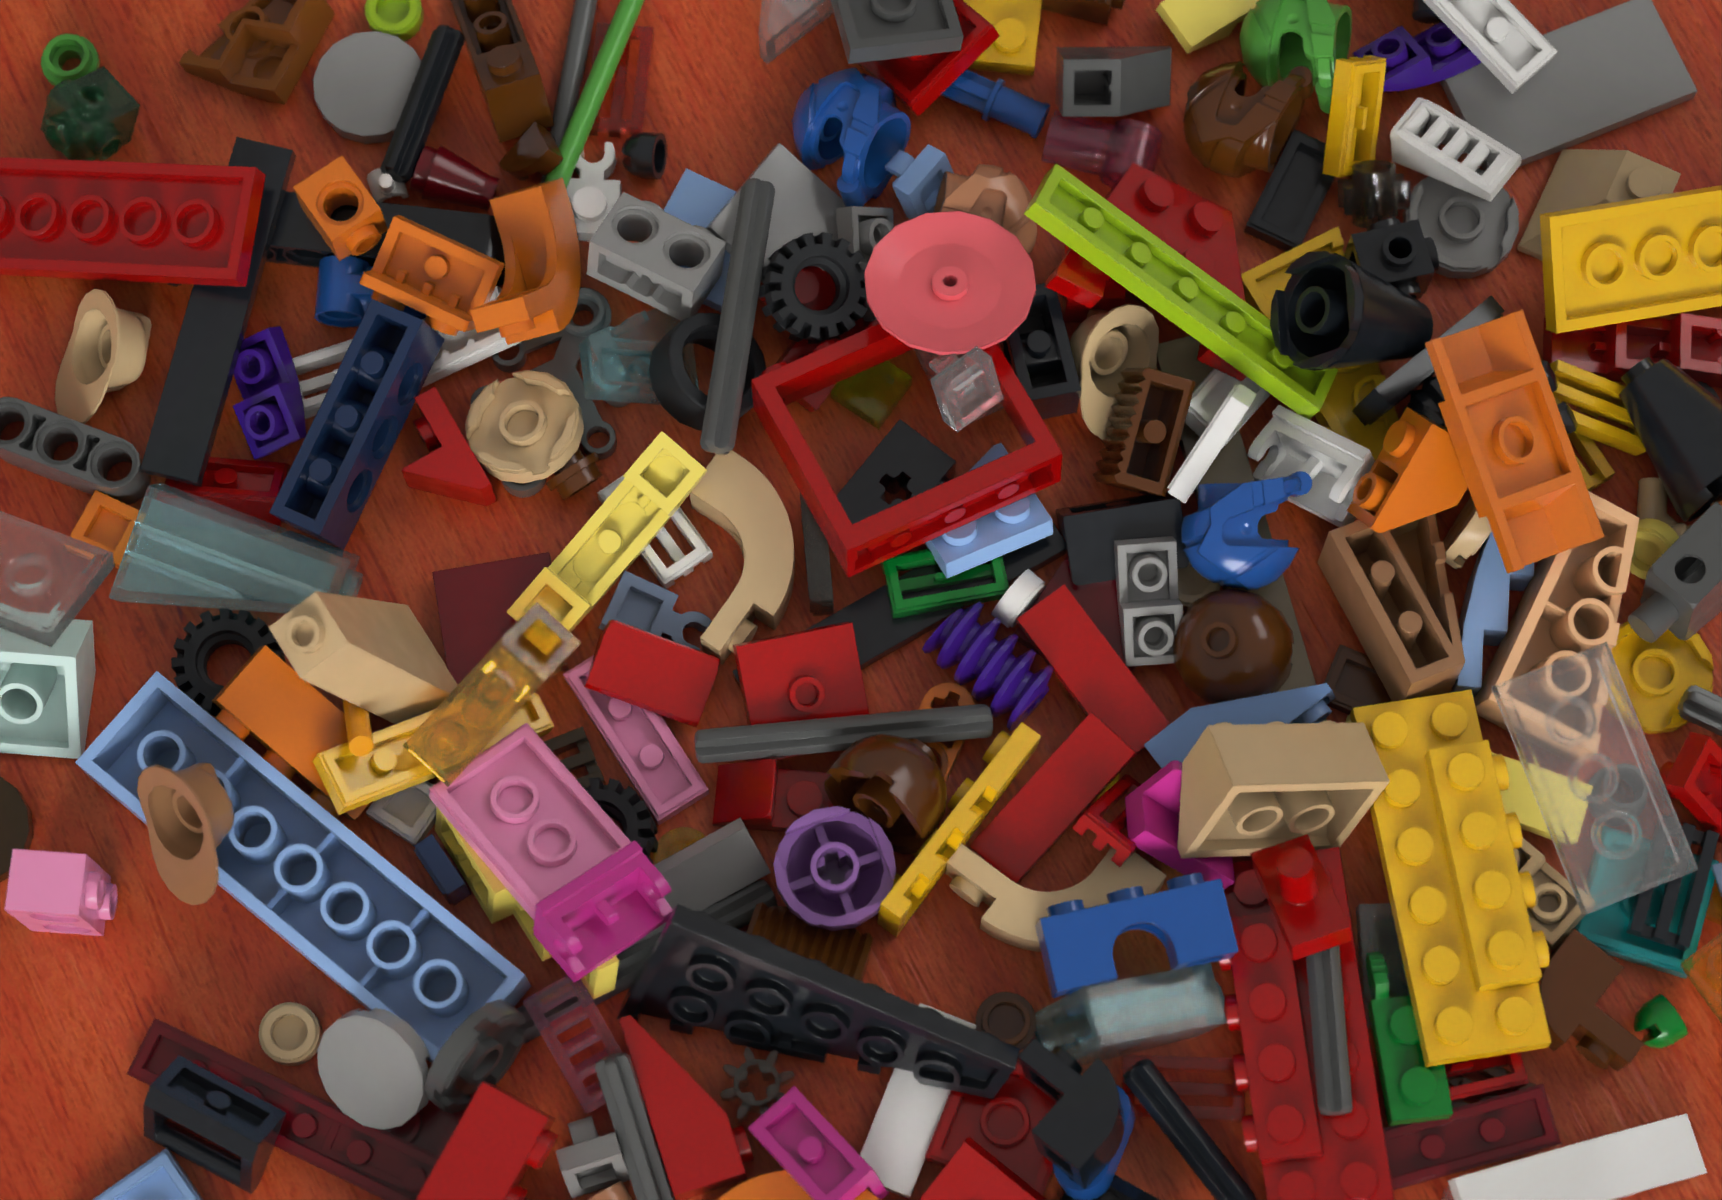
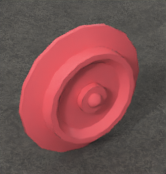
(950, 282)

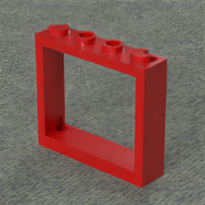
(928, 513)

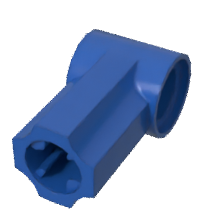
(340, 296)

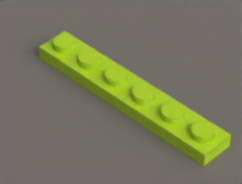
(1174, 288)

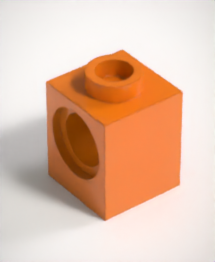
(339, 186)

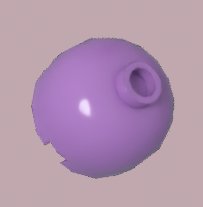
(834, 868)

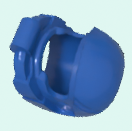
(855, 120)
(1224, 531)

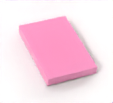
(528, 817)

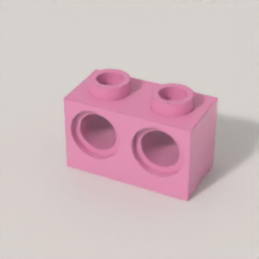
(60, 892)

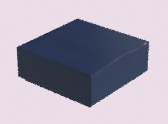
(441, 870)

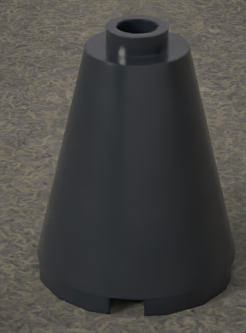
(1345, 316)
(1679, 431)

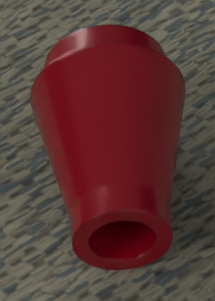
(451, 179)

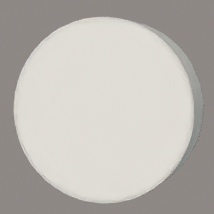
(1019, 598)

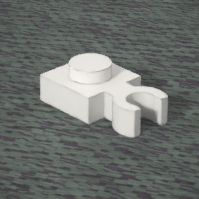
(592, 194)

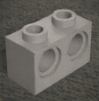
(652, 266)

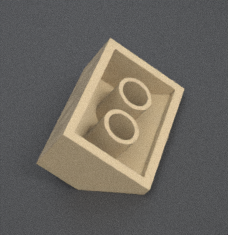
(1276, 783)

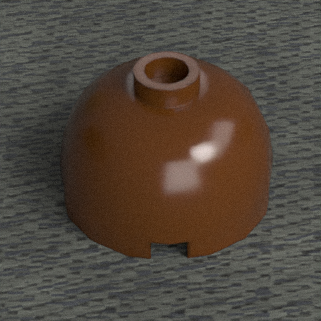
(1233, 646)
(893, 785)

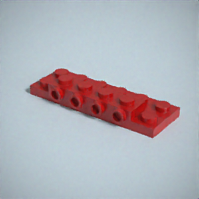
(1298, 1146)

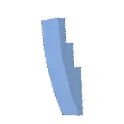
(1486, 610)

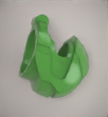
(1295, 34)

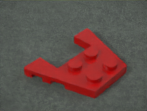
(1180, 219)

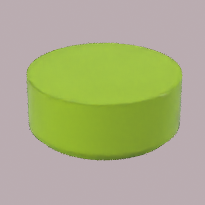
(395, 17)

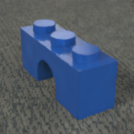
(1186, 918)

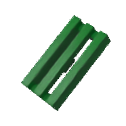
(939, 601)

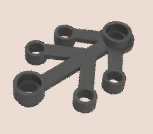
(564, 368)

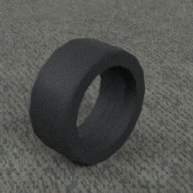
(672, 382)

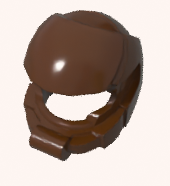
(1242, 132)

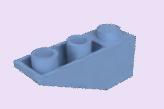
(1287, 706)

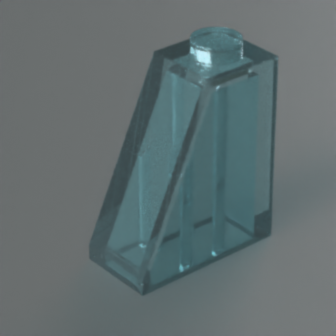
(1133, 1014)

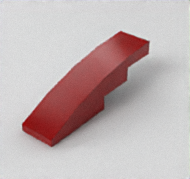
(1613, 349)

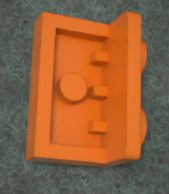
(431, 276)

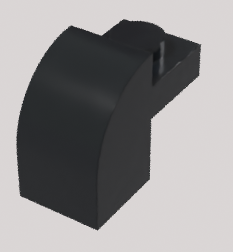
(1088, 1116)

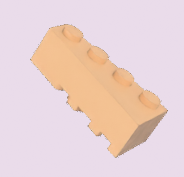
(1566, 605)

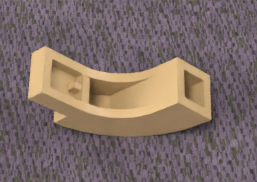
(752, 512)
(1018, 909)

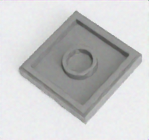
(799, 206)

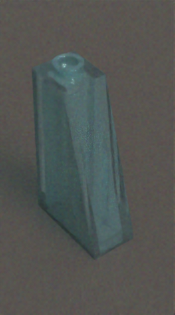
(224, 559)

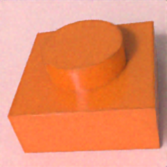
(106, 525)

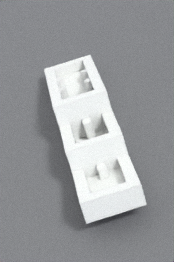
(1594, 1168)

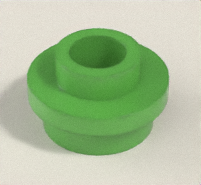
(64, 48)

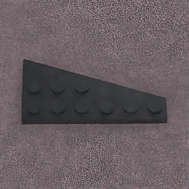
(803, 1009)

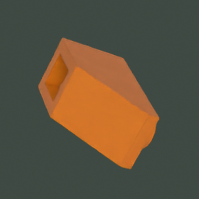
(1410, 477)

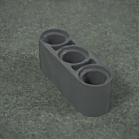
(86, 468)

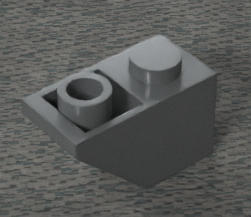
(1112, 80)

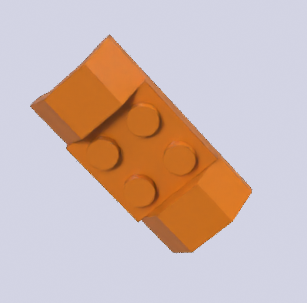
(1512, 441)

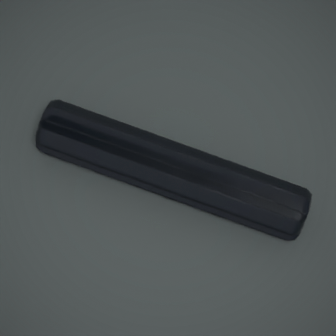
(422, 103)
(1185, 1132)

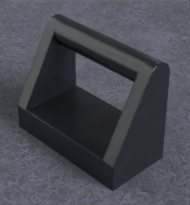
(217, 1113)

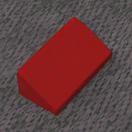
(241, 485)
(652, 672)

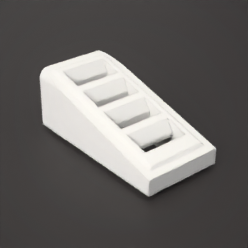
(1426, 126)

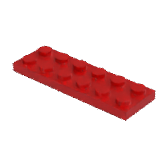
(128, 220)

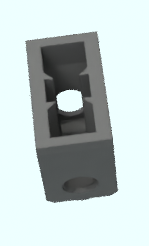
(1684, 583)

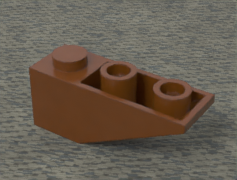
(503, 66)

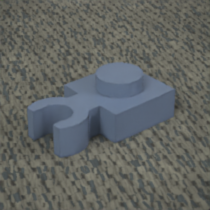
(650, 609)

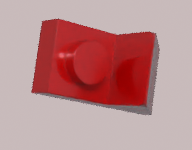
(453, 466)
(766, 795)

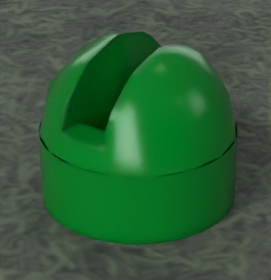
(1662, 1021)

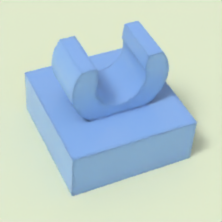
(918, 179)

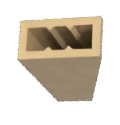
(365, 654)

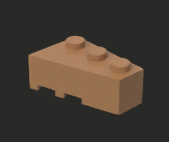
(1398, 603)

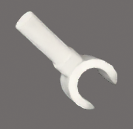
(384, 187)

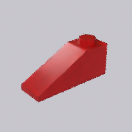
(689, 1126)

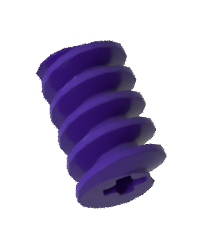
(990, 663)

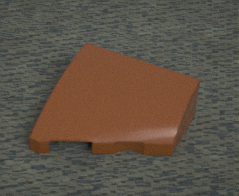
(263, 47)

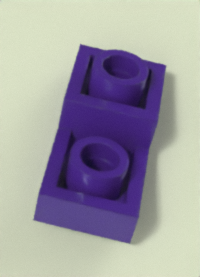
(1420, 59)
(271, 393)

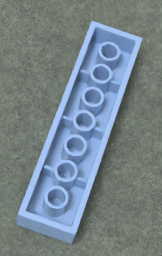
(311, 873)

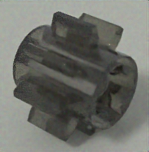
(1373, 192)
(741, 1080)

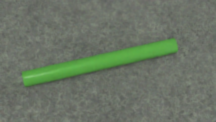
(595, 88)

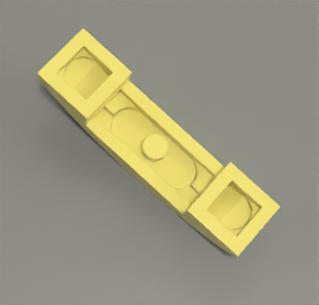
(614, 534)

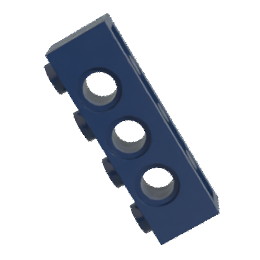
(357, 424)

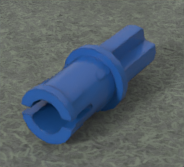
(998, 102)

